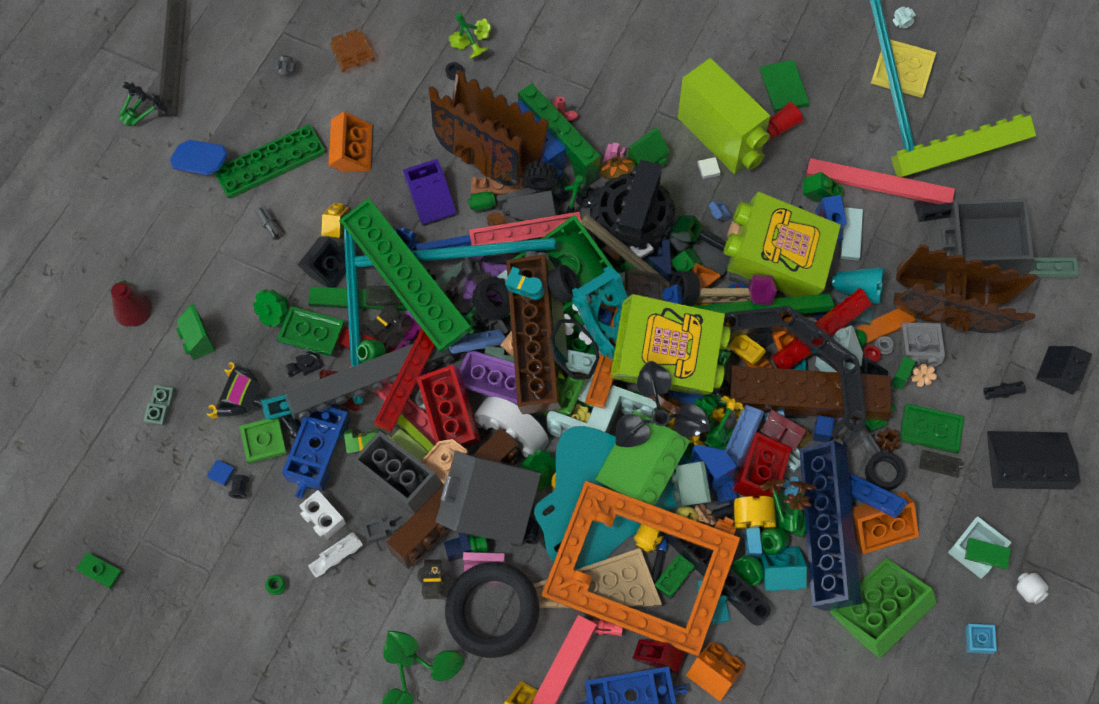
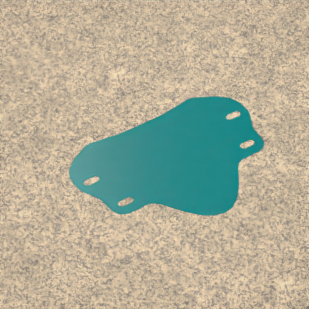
(579, 459)

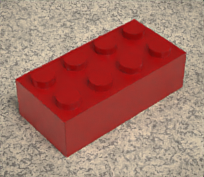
(448, 406)

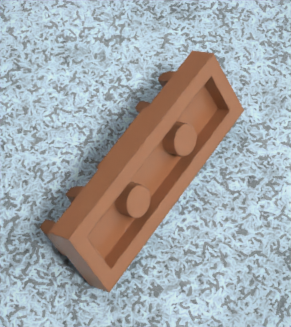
(486, 184)

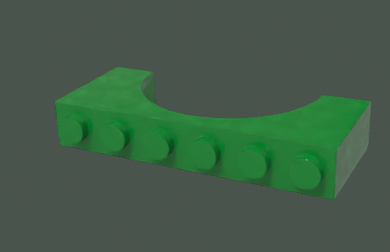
(581, 154)

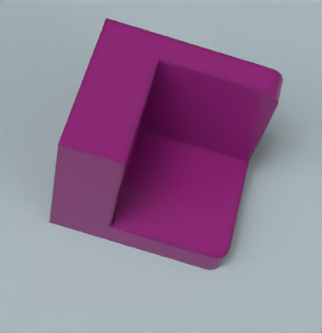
(762, 289)

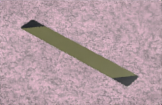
(557, 310)

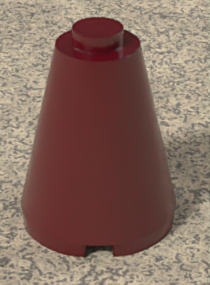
(129, 305)

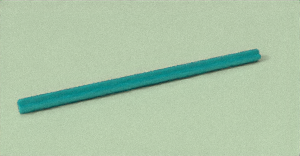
(892, 74)
(474, 250)
(353, 303)

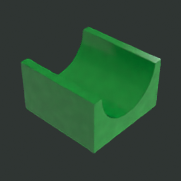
(578, 252)

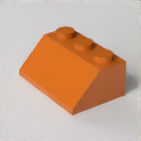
(350, 143)
(878, 530)

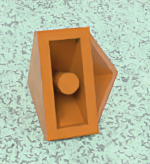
(705, 275)

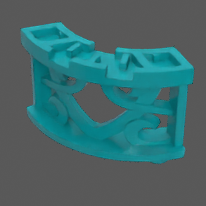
(613, 287)

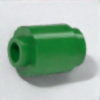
(481, 201)

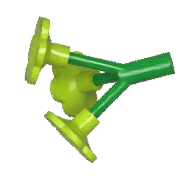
(460, 39)

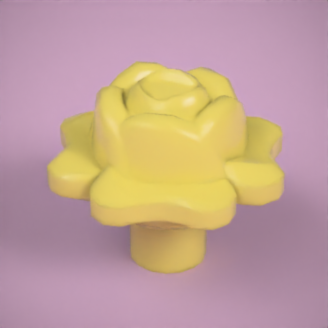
(580, 413)

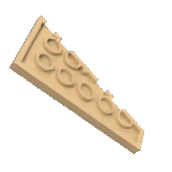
(617, 579)

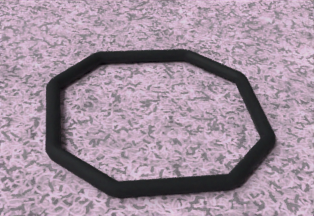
(560, 363)

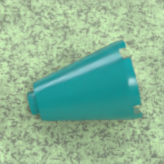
(867, 279)

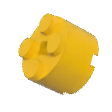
(754, 512)

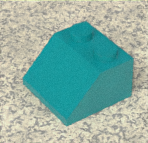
(784, 570)

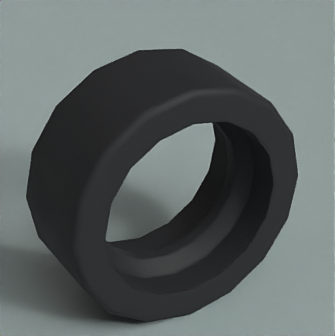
(689, 285)
(893, 460)

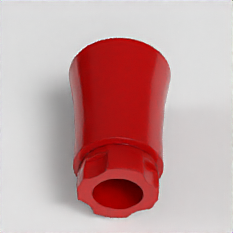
(784, 120)

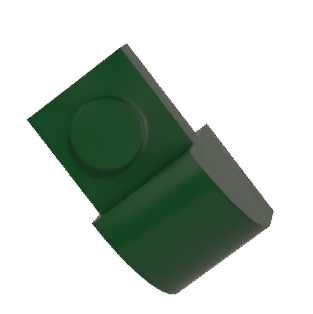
(687, 229)

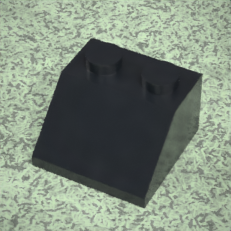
(324, 262)
(1064, 367)

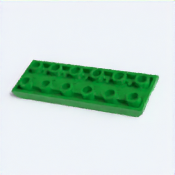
(269, 161)

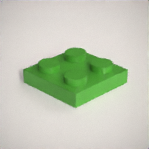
(263, 440)

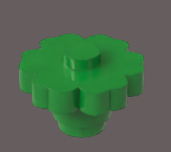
(270, 307)
(542, 463)

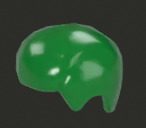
(749, 570)

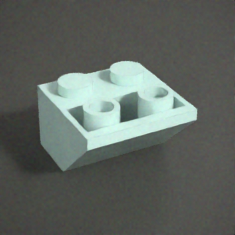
(848, 339)

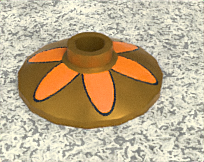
(616, 166)

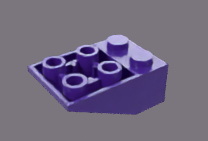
(429, 191)

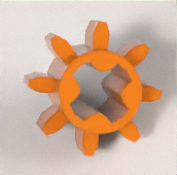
(726, 525)

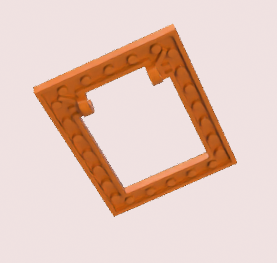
(602, 506)

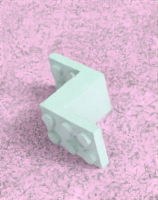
(603, 418)

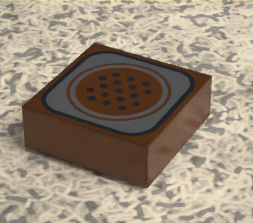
(611, 256)

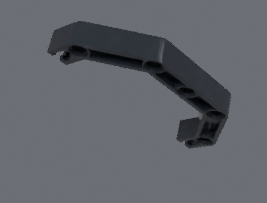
(829, 351)

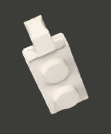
(335, 554)

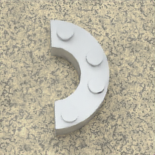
(506, 415)

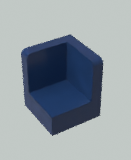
(457, 546)

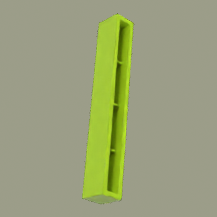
(963, 146)

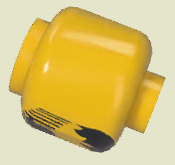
(648, 538)

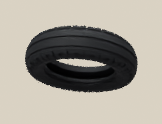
(517, 635)

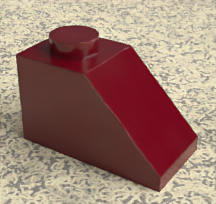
(658, 655)

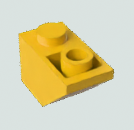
(330, 220)

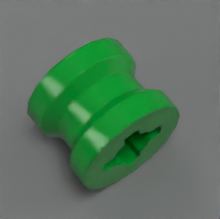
(478, 544)

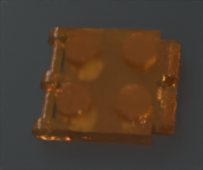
(351, 50)

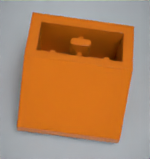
(715, 670)

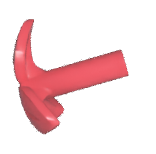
(559, 104)

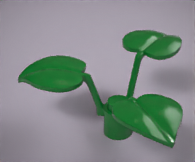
(401, 649)

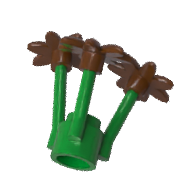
(792, 518)

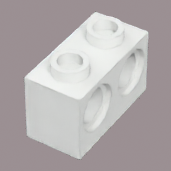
(325, 512)

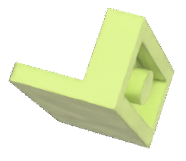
(408, 444)

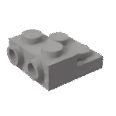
(923, 343)

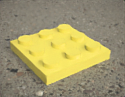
(912, 67)

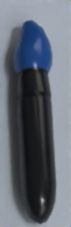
(659, 560)

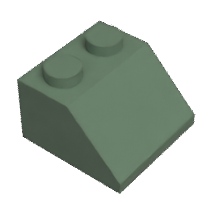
(690, 484)

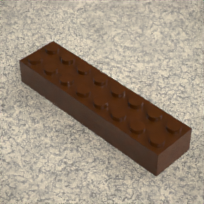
(531, 328)
(806, 392)
(422, 529)

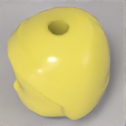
(687, 512)

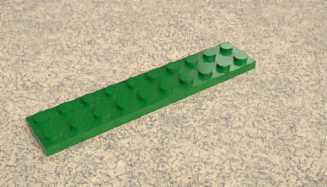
(406, 275)

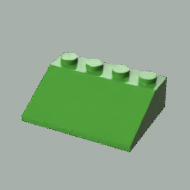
(645, 468)
(889, 607)

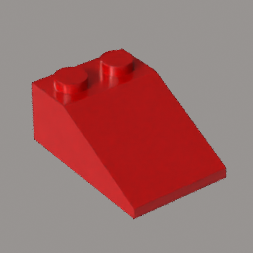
(763, 462)

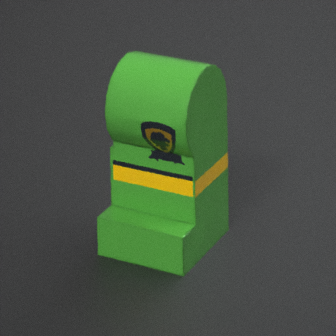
(358, 441)

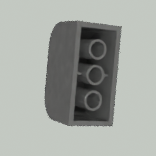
(397, 473)

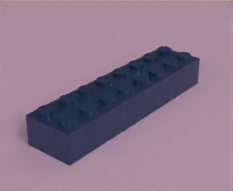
(830, 527)

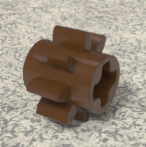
(891, 435)

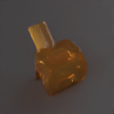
(495, 219)

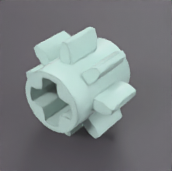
(904, 17)

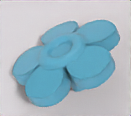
(790, 489)

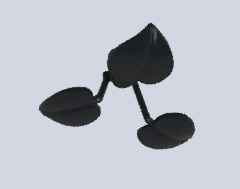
(656, 380)

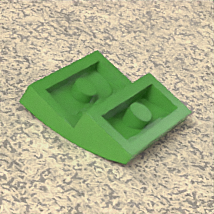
(569, 394)

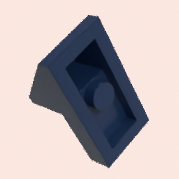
(662, 263)

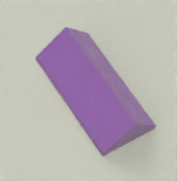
(489, 376)

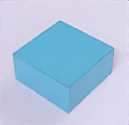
(752, 542)
(981, 638)

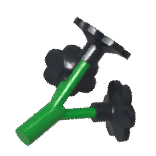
(584, 195)

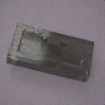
(381, 296)

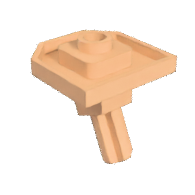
(441, 457)

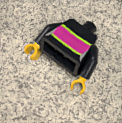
(237, 394)

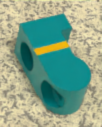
(523, 285)

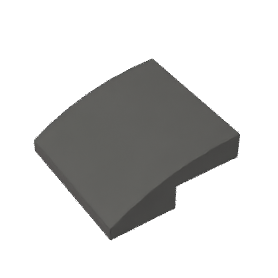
(711, 256)

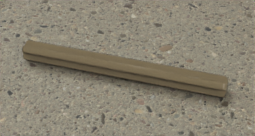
(618, 246)

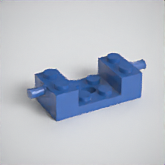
(554, 150)
(310, 465)
(651, 687)

